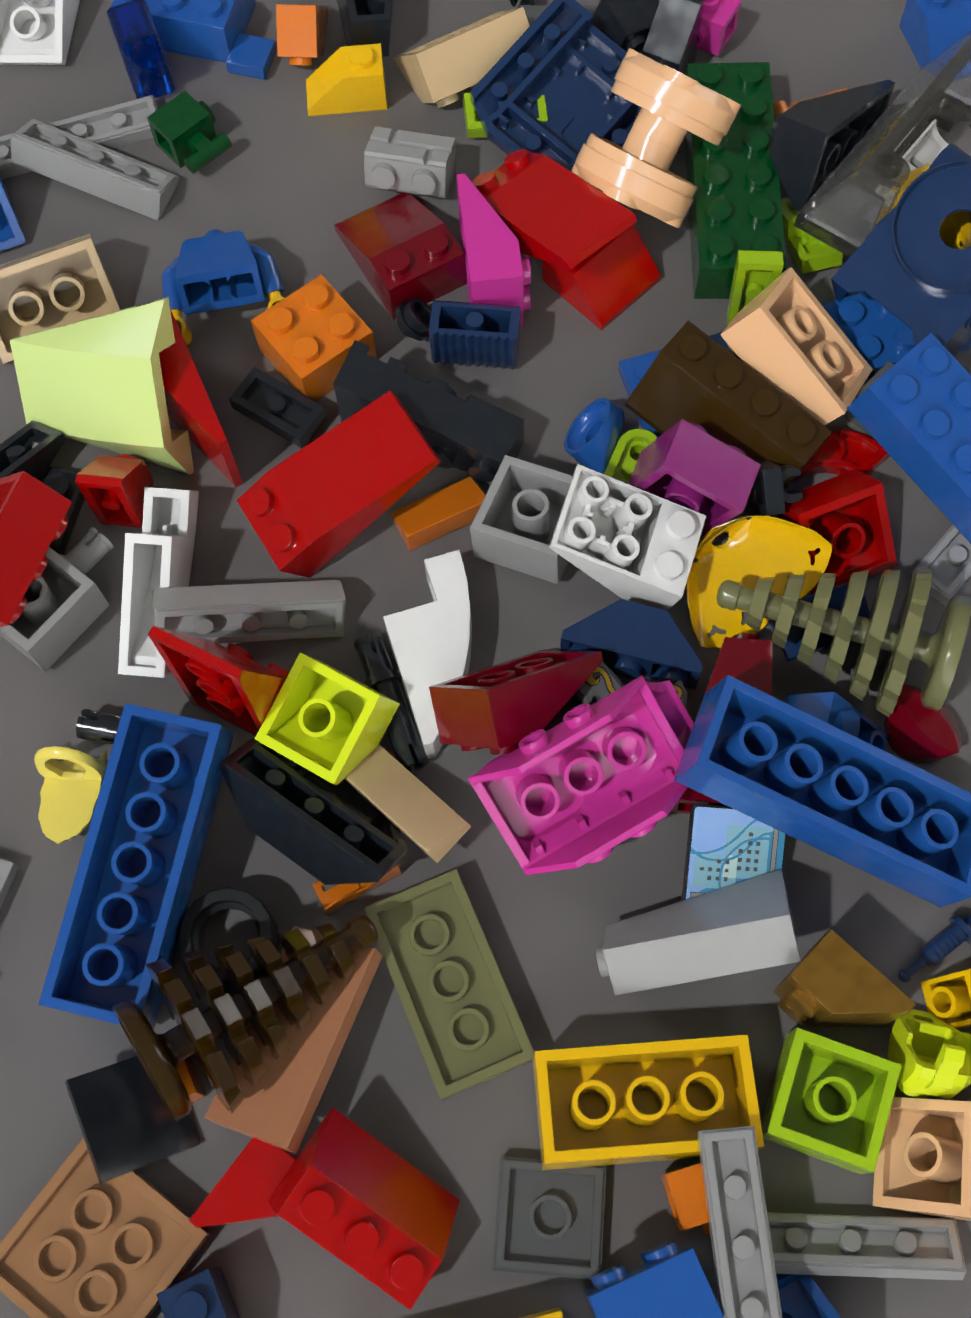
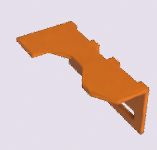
(345, 893)

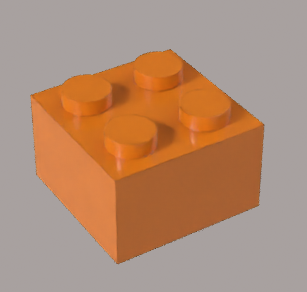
(311, 337)

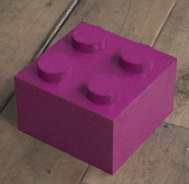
(696, 473)

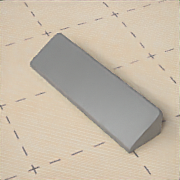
(93, 168)
(253, 610)

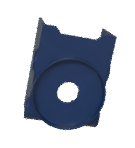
(910, 266)

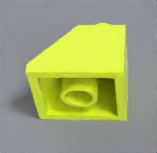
(325, 719)

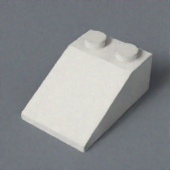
(36, 31)

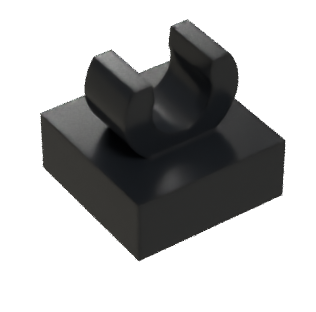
(769, 488)

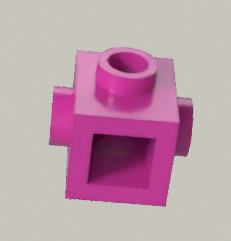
(718, 24)

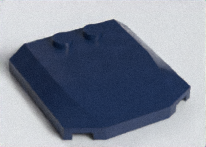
(575, 71)

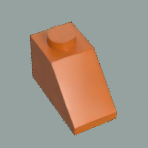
(301, 32)

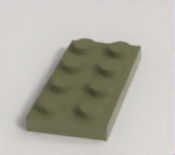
(450, 985)

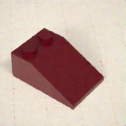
(404, 251)
(509, 699)

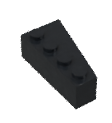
(460, 431)

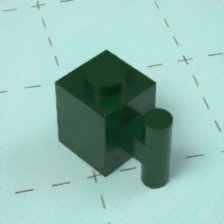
(187, 132)

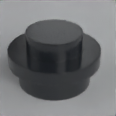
(414, 318)

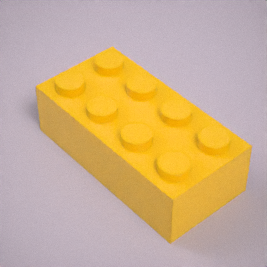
(641, 1099)

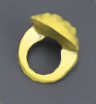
(68, 790)

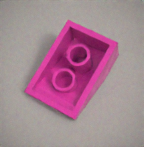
(491, 252)

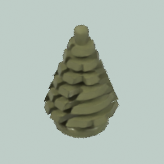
(902, 641)

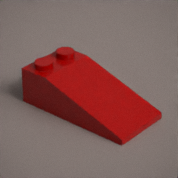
(552, 208)
(191, 407)
(337, 486)
(220, 677)

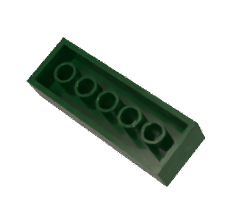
(736, 181)

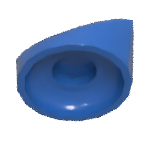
(595, 434)

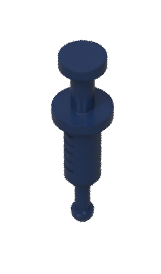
(940, 946)

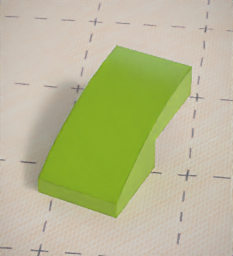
(805, 249)

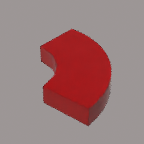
(845, 452)

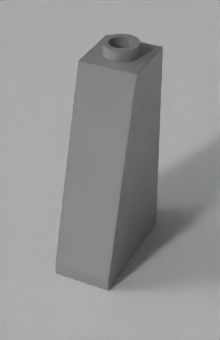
(702, 937)

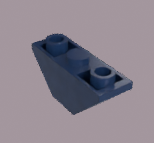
(636, 643)

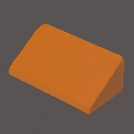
(438, 513)

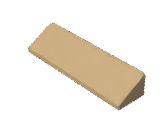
(408, 803)

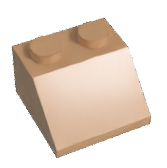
(926, 1158)

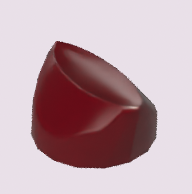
(920, 732)

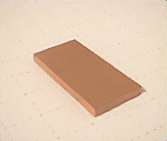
(292, 1086)

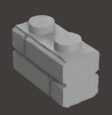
(410, 162)

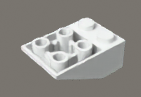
(627, 538)

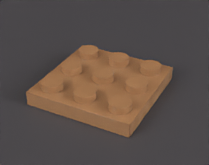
(96, 1246)

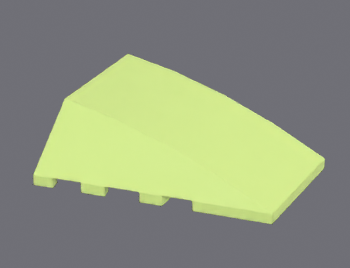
(105, 383)

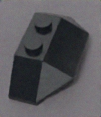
(310, 820)

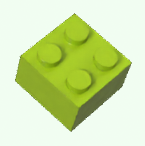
(830, 1101)

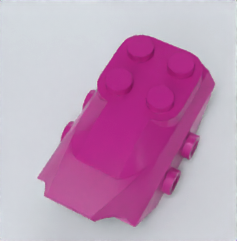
(589, 779)

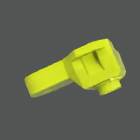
(931, 1055)

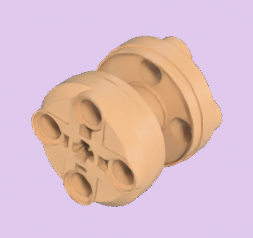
(669, 108)

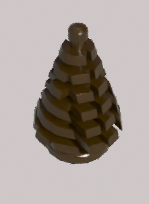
(226, 1013)

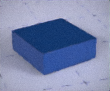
(251, 56)

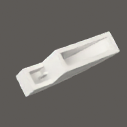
(154, 560)
(433, 641)

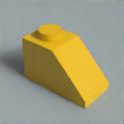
(348, 82)

